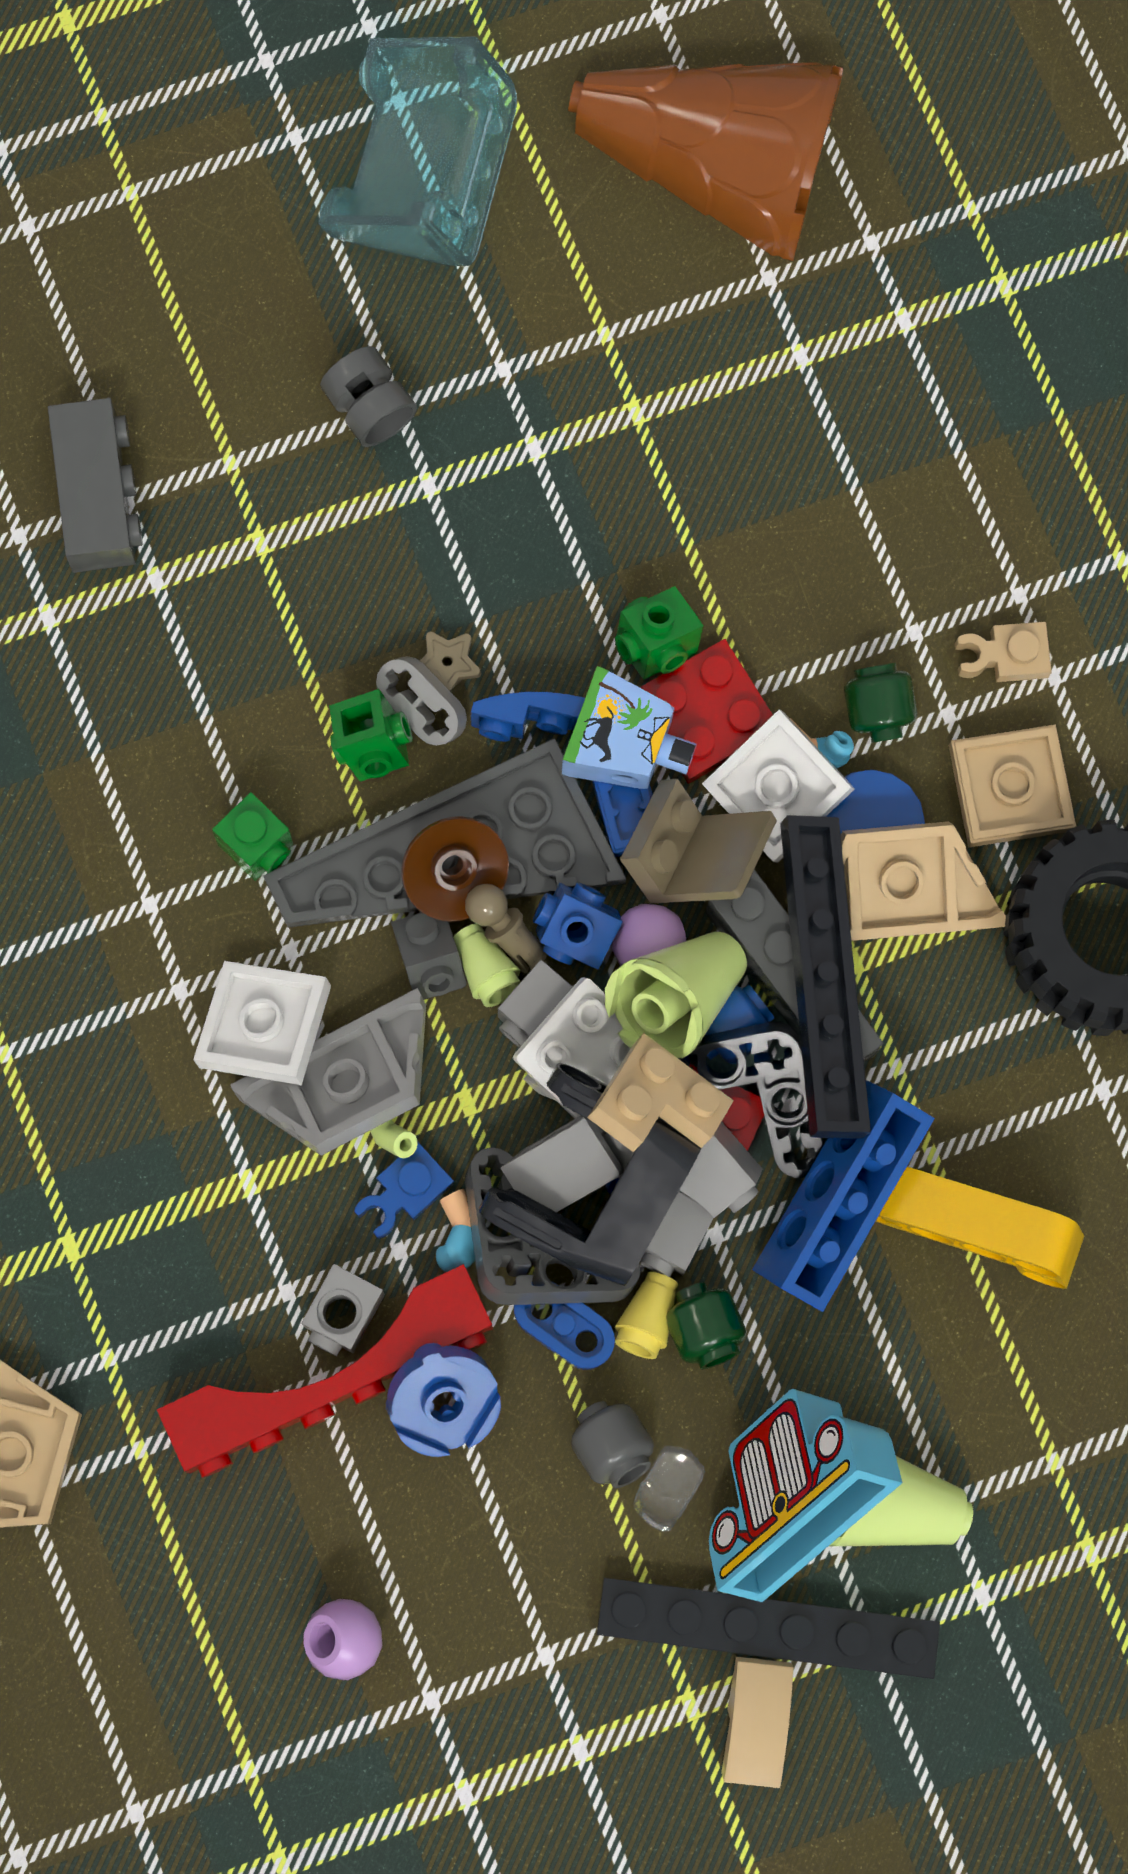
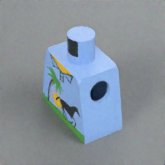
(623, 735)

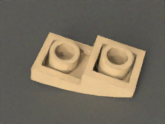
(758, 1722)

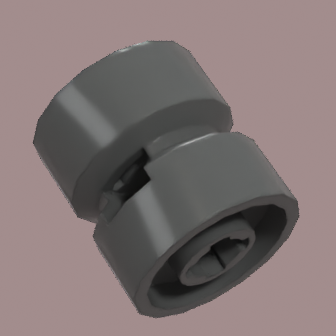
(364, 390)

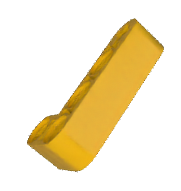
(987, 1224)

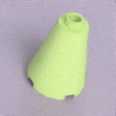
(675, 991)
(915, 1513)

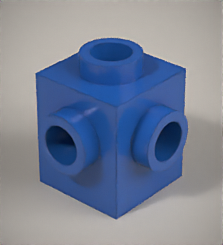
(584, 941)

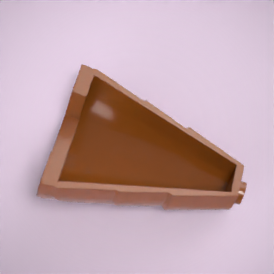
(718, 137)

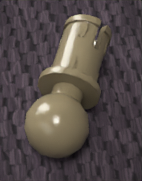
(505, 926)

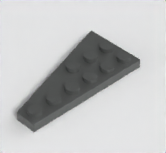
(524, 800)

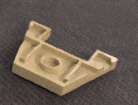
(34, 1449)

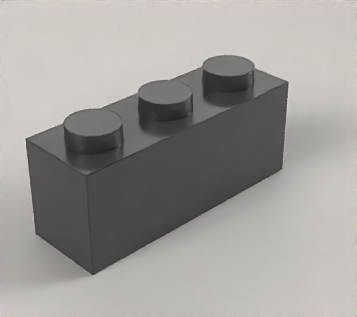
(94, 485)

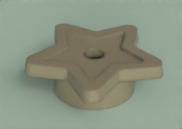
(455, 649)

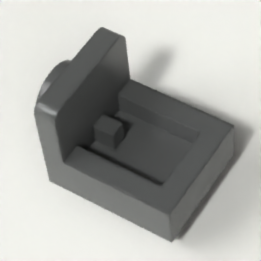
(429, 954)

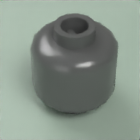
(612, 1444)

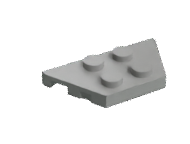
(351, 1080)

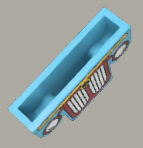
(799, 1486)

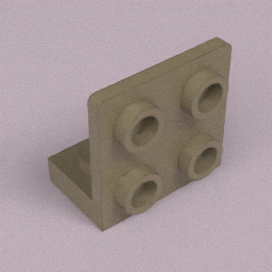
(690, 855)

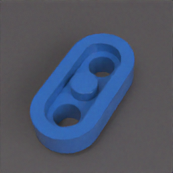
(561, 1329)

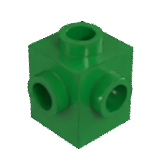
(658, 633)
(369, 735)

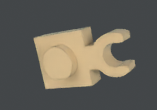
(1014, 652)

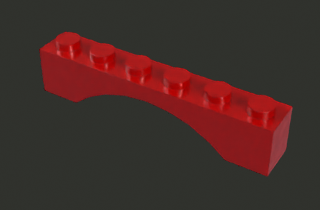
(220, 1421)

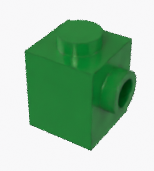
(253, 837)

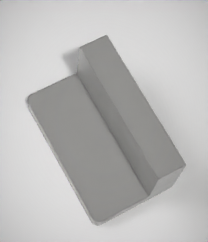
(564, 1165)

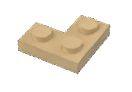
(658, 1085)

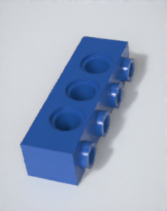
(842, 1200)

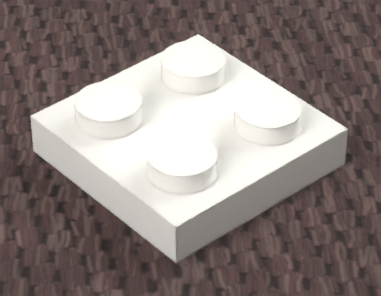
(779, 774)
(262, 1022)

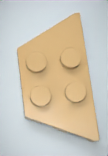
(914, 883)

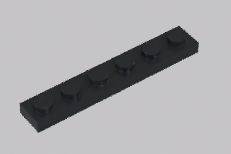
(824, 978)
(768, 1628)

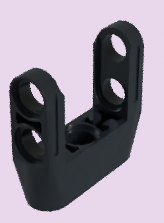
(630, 1213)

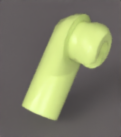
(395, 1139)

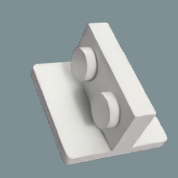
(576, 1035)

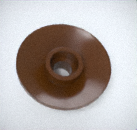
(443, 891)

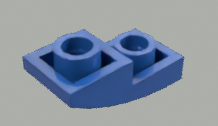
(508, 714)

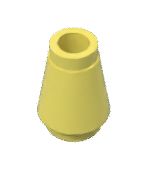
(644, 1323)

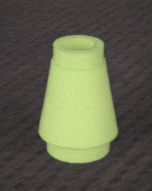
(486, 967)

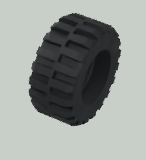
(1038, 937)

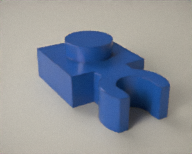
(410, 1186)

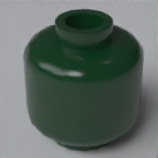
(880, 701)
(706, 1326)

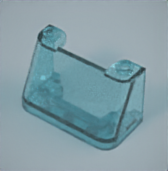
(429, 150)

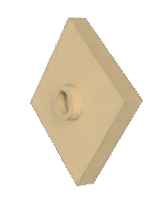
(1012, 785)

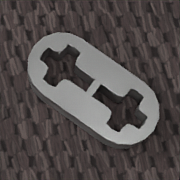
(429, 692)

